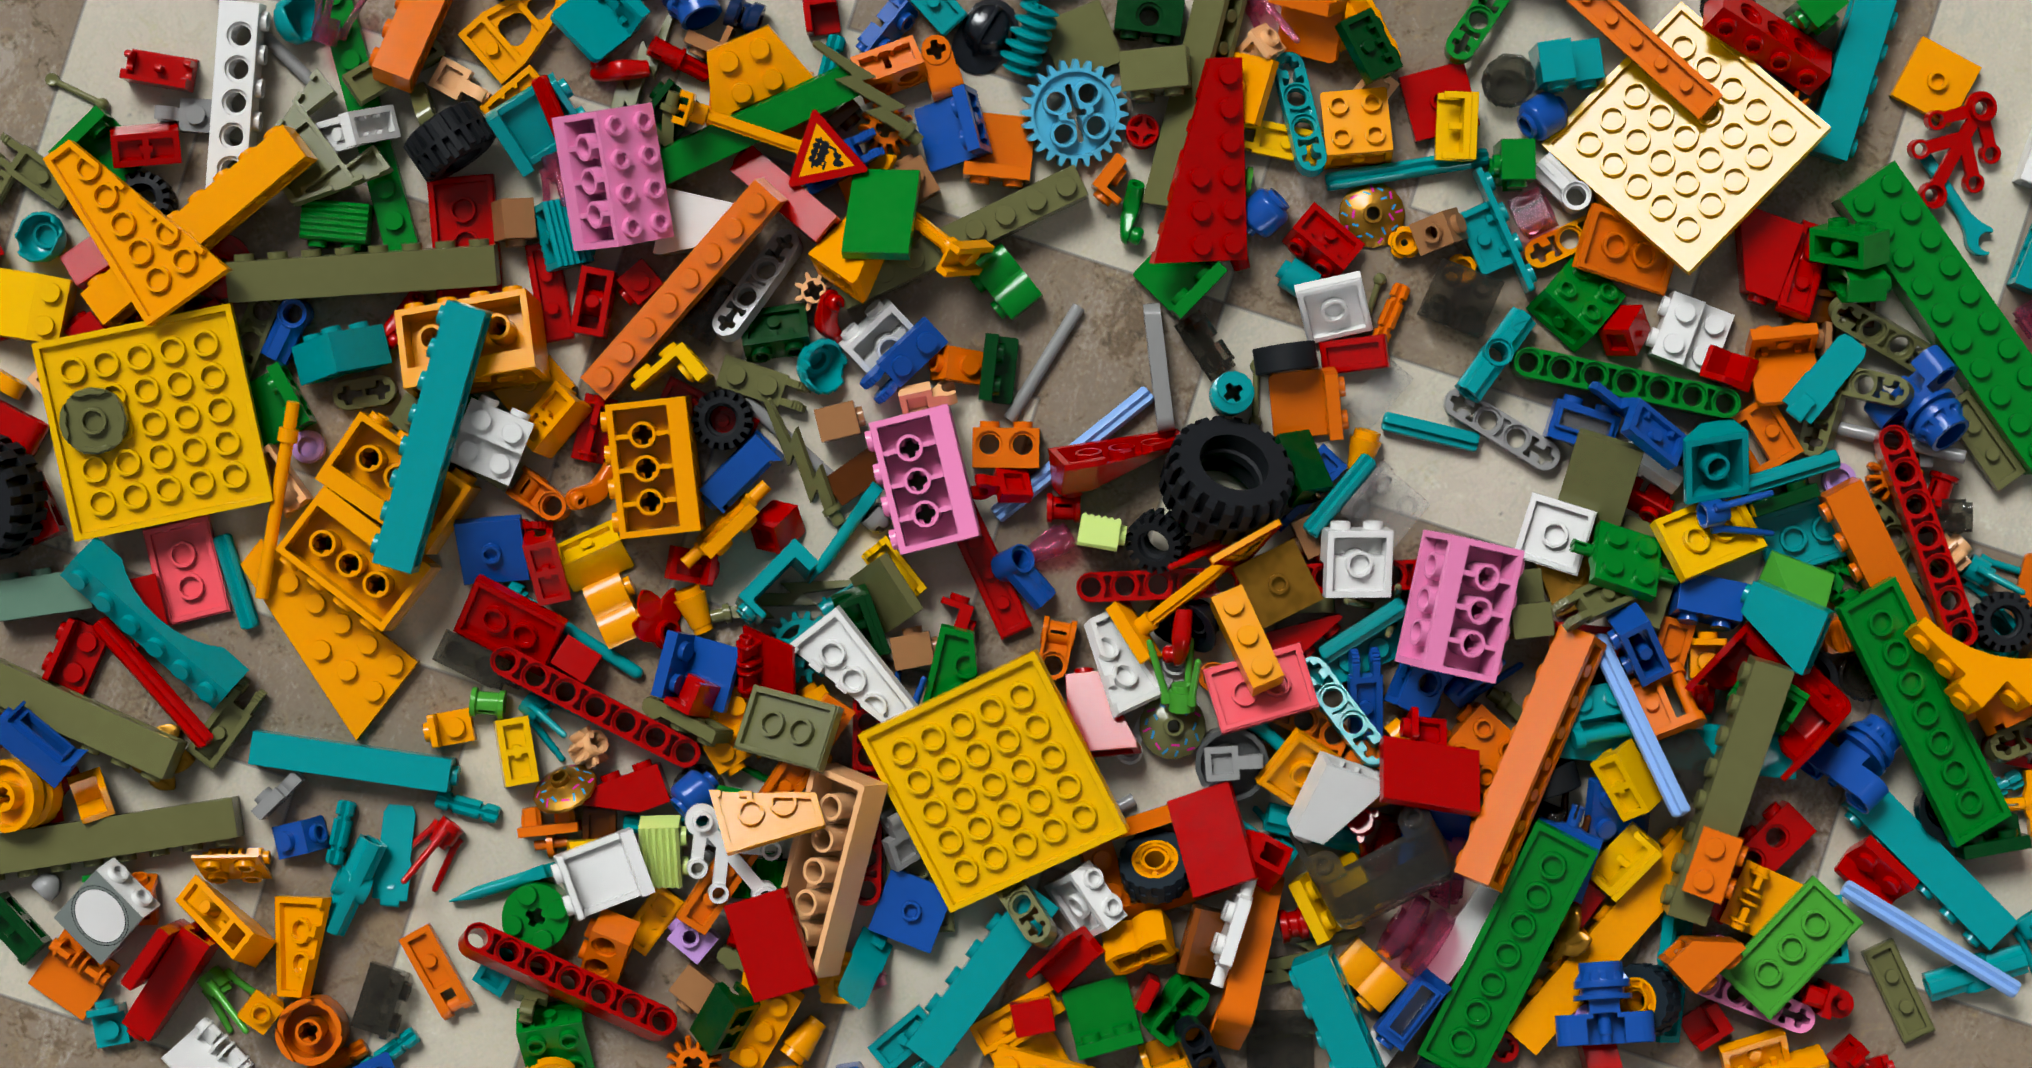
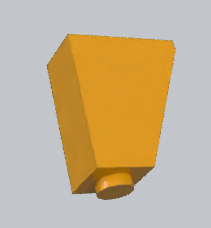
(850, 275)

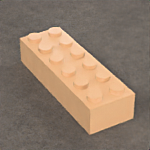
(831, 863)

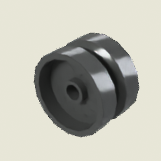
(1248, 744)

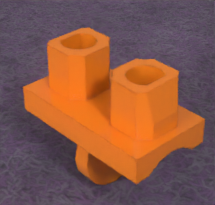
(533, 826)

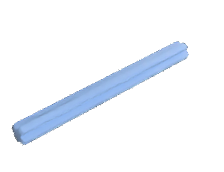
(1100, 431)
(1642, 731)
(1930, 938)

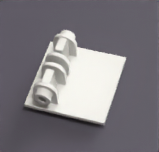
(206, 1048)

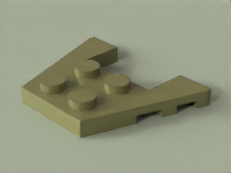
(329, 172)

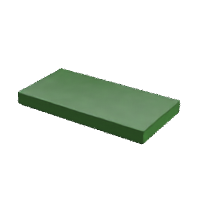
(1792, 947)

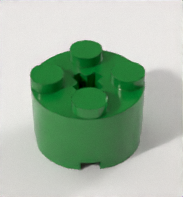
(520, 922)

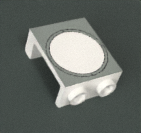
(106, 910)

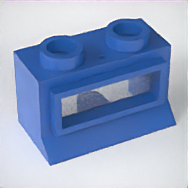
(1569, 415)

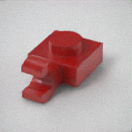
(1009, 485)
(1849, 1054)

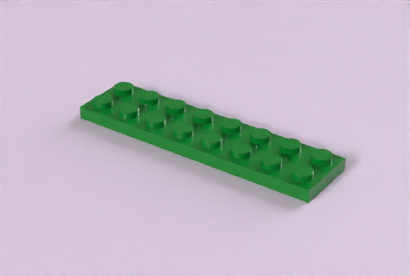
(1922, 715)
(1508, 949)

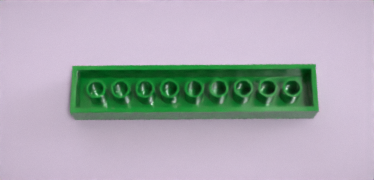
(1949, 303)

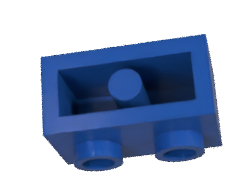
(1709, 602)
(1639, 645)

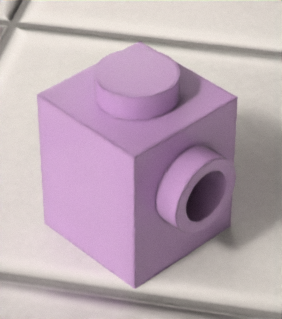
(690, 941)

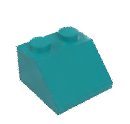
(1716, 461)

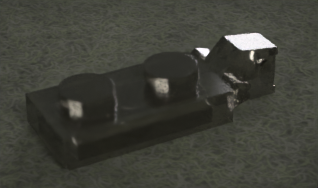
(472, 660)

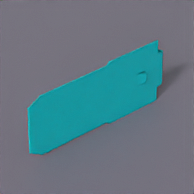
(1822, 381)
(398, 836)
(864, 967)

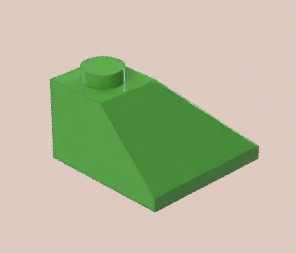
(1798, 577)

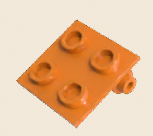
(72, 975)

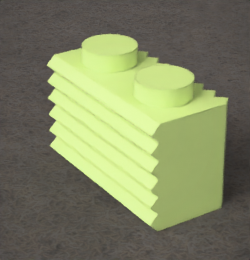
(1101, 532)
(662, 849)

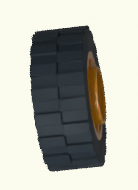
(1153, 867)
(1659, 993)

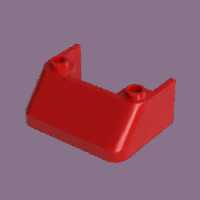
(1818, 716)

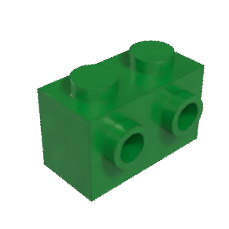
(1814, 14)
(1513, 164)
(1849, 244)

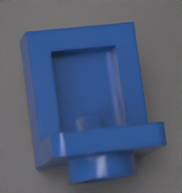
(301, 837)

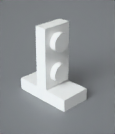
(361, 127)

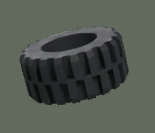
(1236, 450)
(20, 499)

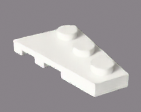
(1122, 676)

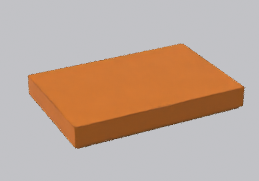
(1620, 253)

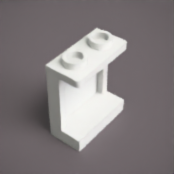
(602, 873)

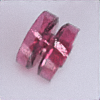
(1415, 935)

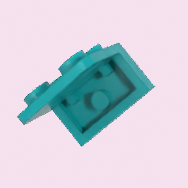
(599, 25)

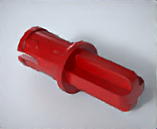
(677, 59)

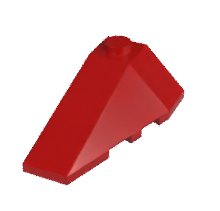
(1095, 463)

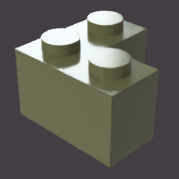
(1154, 71)
(1532, 613)

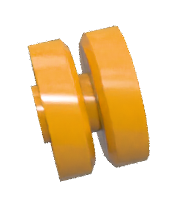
(25, 797)

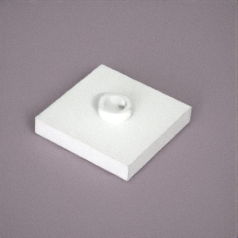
(1334, 307)
(1550, 530)

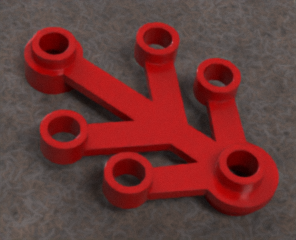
(1959, 146)

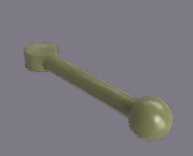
(53, 80)
(1379, 280)
(1255, 403)

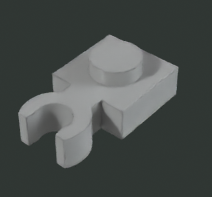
(271, 799)

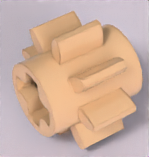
(806, 289)
(1959, 550)
(588, 747)

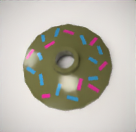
(1164, 743)

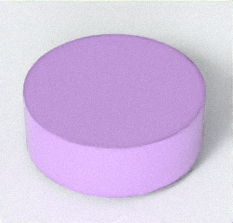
(309, 447)
(1836, 476)

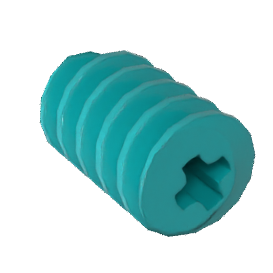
(1029, 39)
(1232, 380)

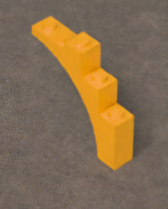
(1973, 673)

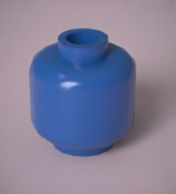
(1542, 116)
(1265, 212)
(691, 790)

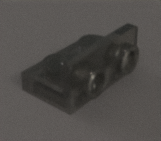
(381, 1000)

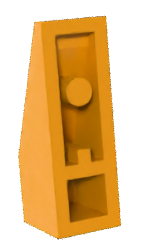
(225, 922)

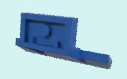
(1645, 427)

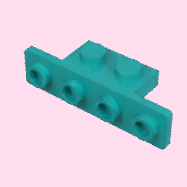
(1490, 236)

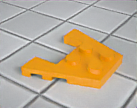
(752, 70)

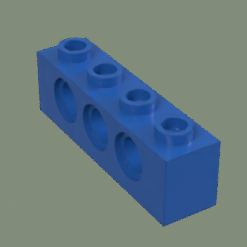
(1406, 692)

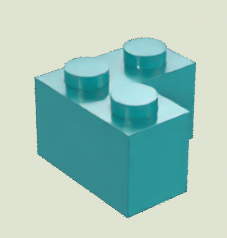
(1566, 64)
(341, 352)

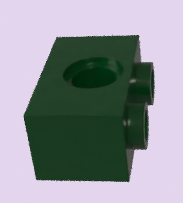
(1163, 32)

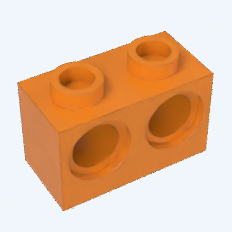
(894, 65)
(1005, 455)
(608, 944)

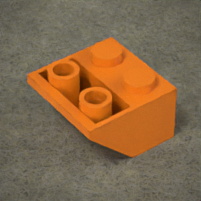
(1700, 958)

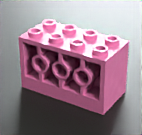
(613, 177)
(946, 485)
(1460, 606)

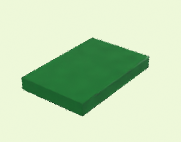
(881, 214)

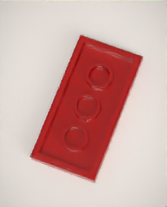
(463, 212)

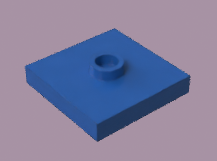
(491, 548)
(909, 911)

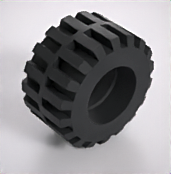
(449, 141)

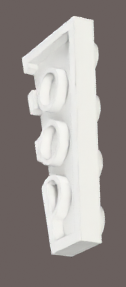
(850, 661)

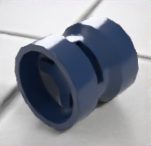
(750, 17)

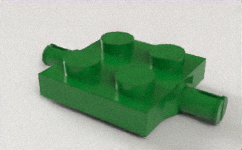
(1624, 561)

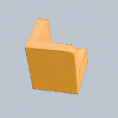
(91, 795)

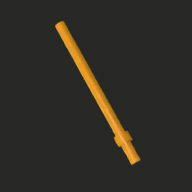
(287, 436)

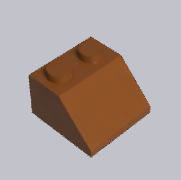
(1194, 952)

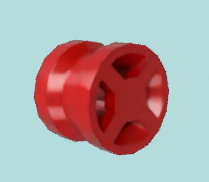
(1143, 126)
(1704, 697)
(1292, 925)

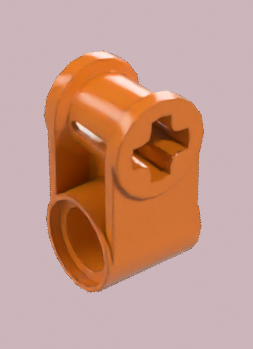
(943, 72)
(535, 492)
(1057, 644)

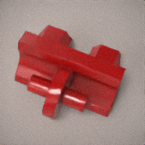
(1826, 999)

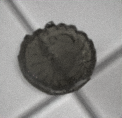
(1508, 80)
(1854, 679)

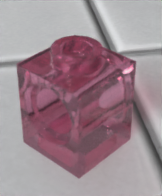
(1533, 212)

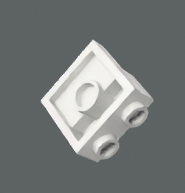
(1687, 331)
(874, 335)
(491, 439)
(1357, 560)
(1086, 899)

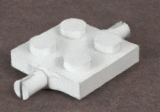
(1226, 943)

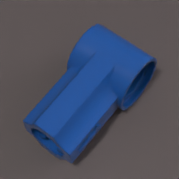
(285, 332)
(1018, 568)

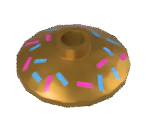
(1354, 213)
(564, 789)

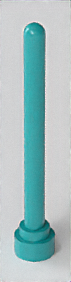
(608, 654)

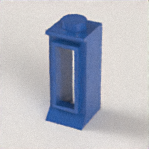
(739, 472)
(38, 745)
(1388, 1036)

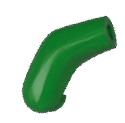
(1131, 212)

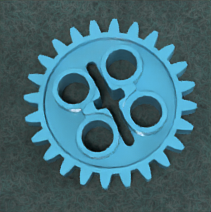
(1045, 121)

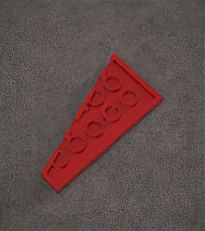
(1208, 185)

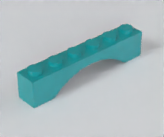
(103, 580)

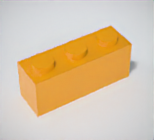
(1246, 640)

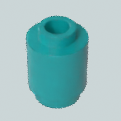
(1295, 273)

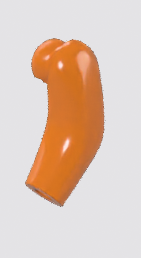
(591, 492)

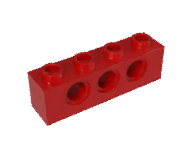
(1769, 42)
(1793, 834)

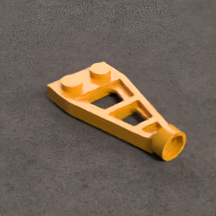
(494, 49)

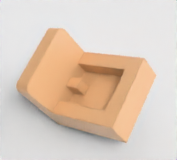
(1262, 42)

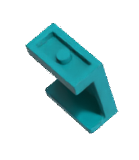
(524, 128)
(792, 555)

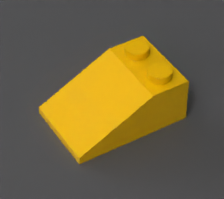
(35, 305)

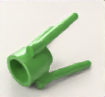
(1182, 694)
(215, 987)

